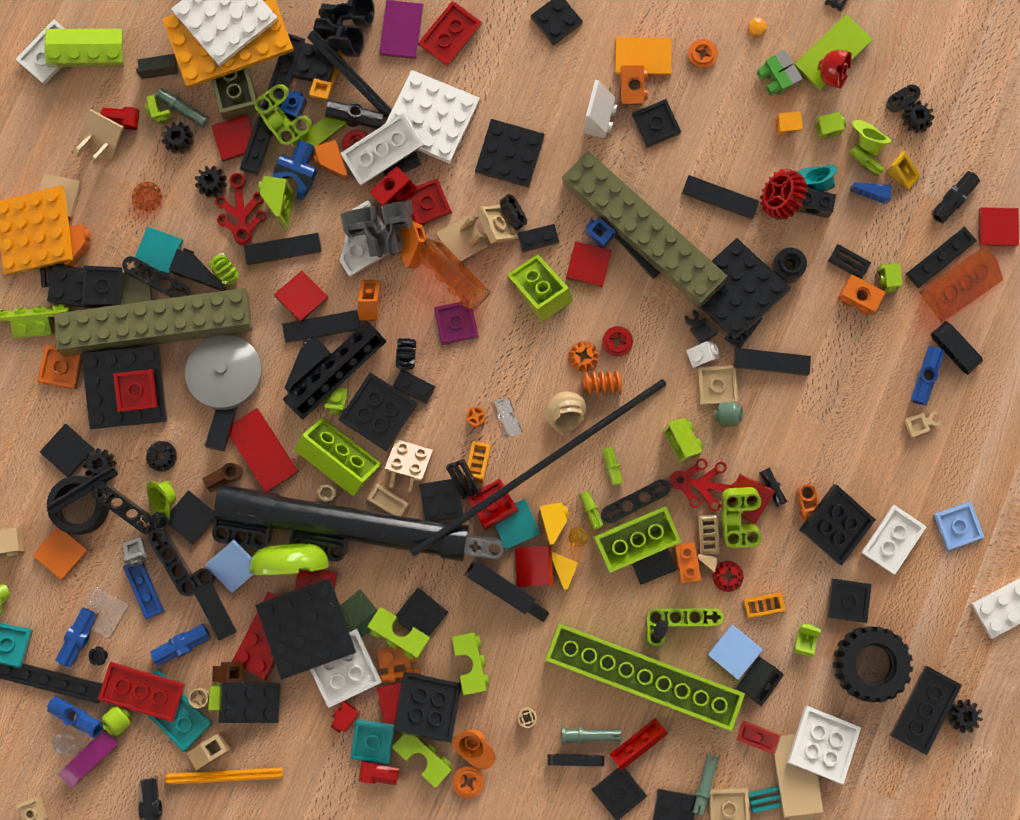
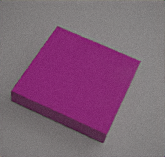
(455, 323)

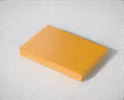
(650, 52)

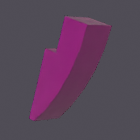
(88, 759)

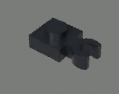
(701, 329)

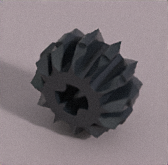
(911, 113)
(180, 131)
(214, 187)
(405, 353)
(98, 456)
(958, 718)

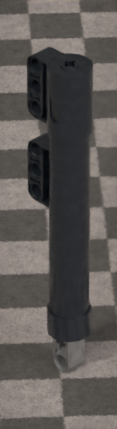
(334, 526)

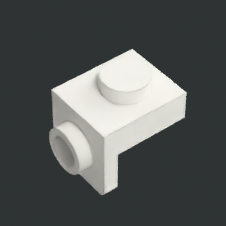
(703, 353)

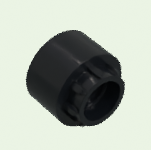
(791, 255)

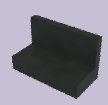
(157, 66)
(760, 681)

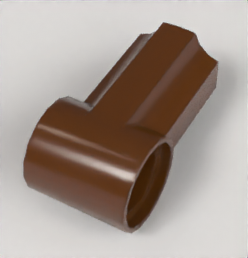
(222, 477)

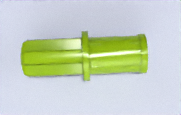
(866, 160)
(612, 466)
(591, 510)

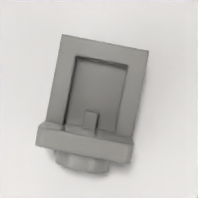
(134, 552)

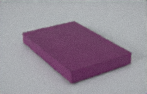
(401, 29)

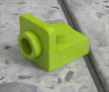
(336, 401)

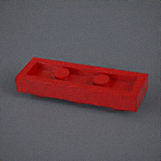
(638, 744)

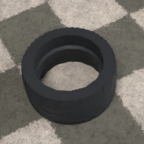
(58, 519)

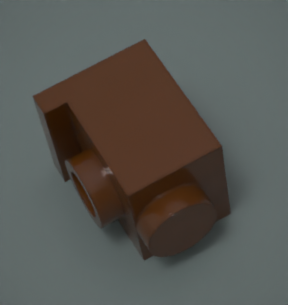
(228, 672)

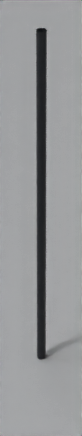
(538, 467)

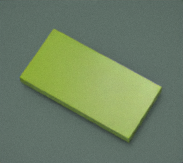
(842, 36)

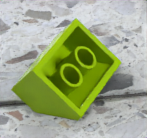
(278, 198)

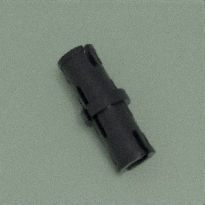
(771, 482)

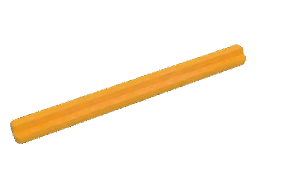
(224, 776)

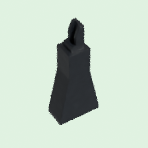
(504, 590)

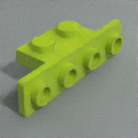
(32, 321)

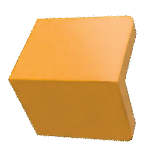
(788, 122)

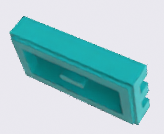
(766, 799)

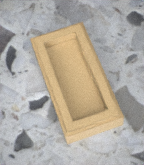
(387, 501)

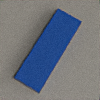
(144, 590)

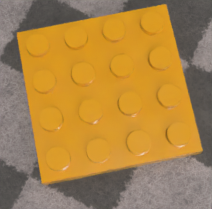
(34, 231)

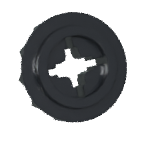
(170, 456)

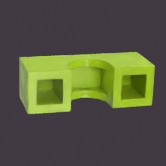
(412, 644)
(475, 680)
(437, 766)

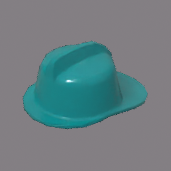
(820, 177)

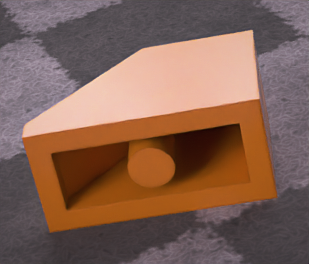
(330, 159)
(80, 240)
(369, 300)

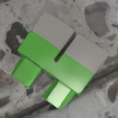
(781, 73)

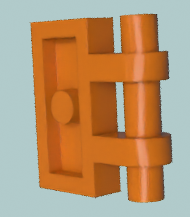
(389, 658)

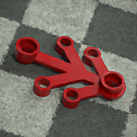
(240, 212)
(701, 484)

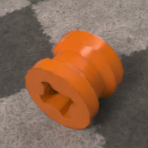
(474, 413)

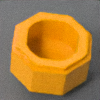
(757, 27)

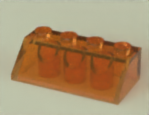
(453, 273)
(962, 284)

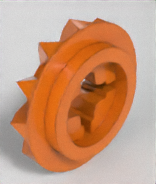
(698, 46)
(587, 364)
(466, 791)

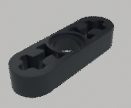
(575, 760)

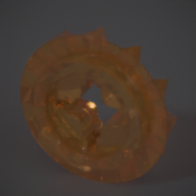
(146, 188)

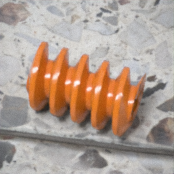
(602, 383)

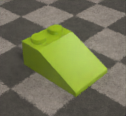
(540, 287)
(682, 439)

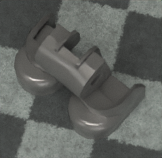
(381, 241)

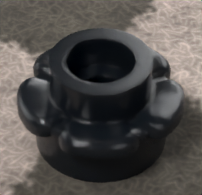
(163, 523)
(93, 656)

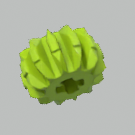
(224, 269)

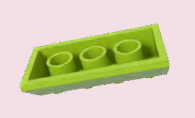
(84, 48)
(337, 456)
(637, 539)

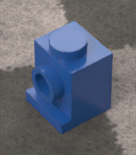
(297, 109)
(600, 225)

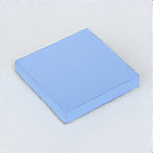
(958, 526)
(231, 566)
(735, 652)

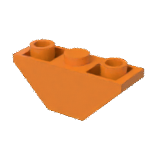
(412, 243)

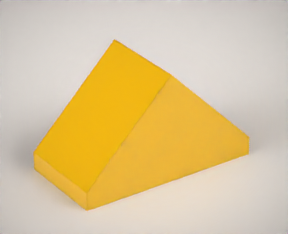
(903, 171)
(564, 568)

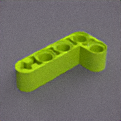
(684, 620)

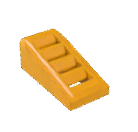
(481, 446)
(781, 600)

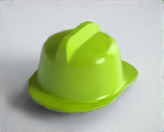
(870, 138)
(160, 497)

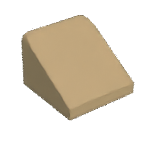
(708, 562)

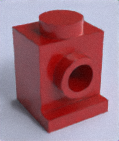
(344, 717)

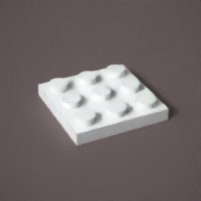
(347, 675)
(823, 745)

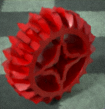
(783, 194)

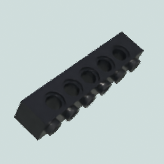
(334, 370)

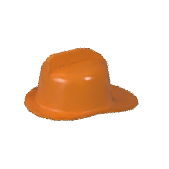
(474, 748)

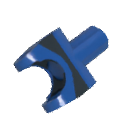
(297, 168)

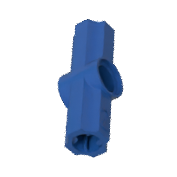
(923, 387)
(76, 637)
(180, 645)
(83, 721)

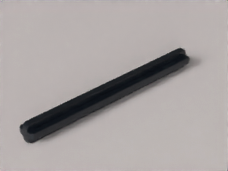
(349, 73)

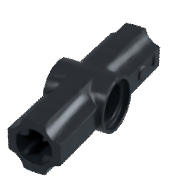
(344, 113)
(955, 197)
(150, 805)

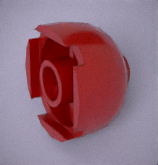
(834, 68)

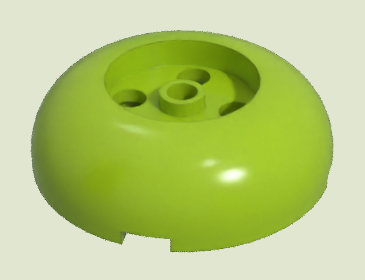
(288, 559)

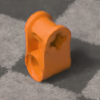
(807, 504)

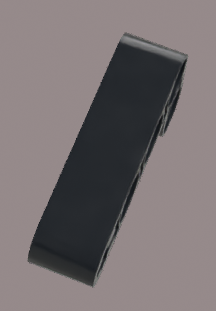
(176, 560)

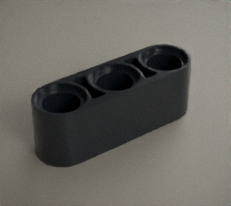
(956, 347)

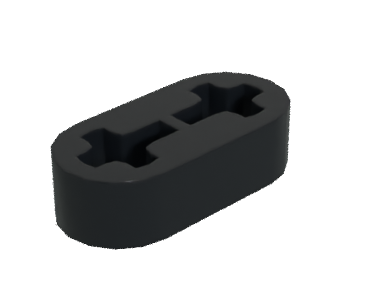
(901, 95)
(513, 211)

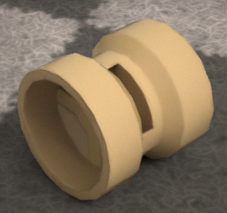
(196, 699)
(527, 714)

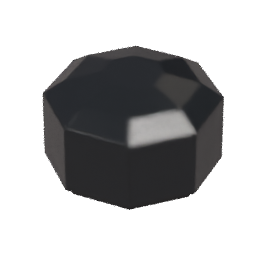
(660, 629)

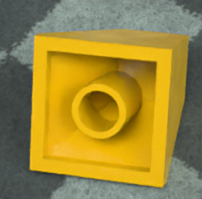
(554, 519)

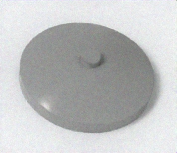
(223, 372)

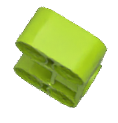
(277, 120)
(731, 517)

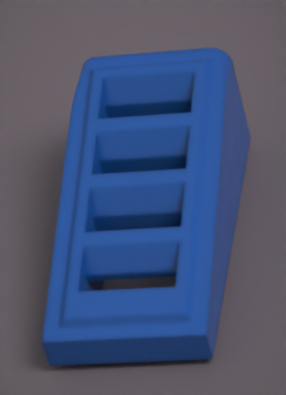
(877, 192)

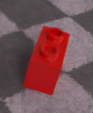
(401, 186)

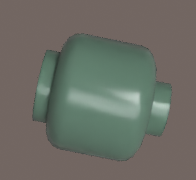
(729, 414)

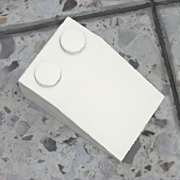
(600, 111)

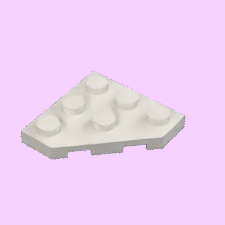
(355, 252)

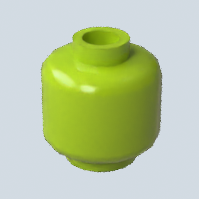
(116, 721)

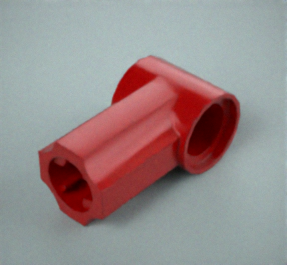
(126, 117)
(373, 772)

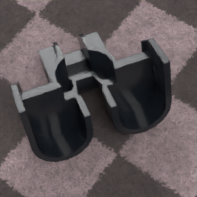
(342, 37)

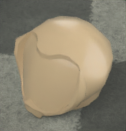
(565, 411)

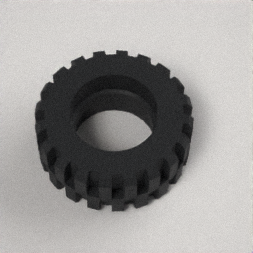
(898, 657)

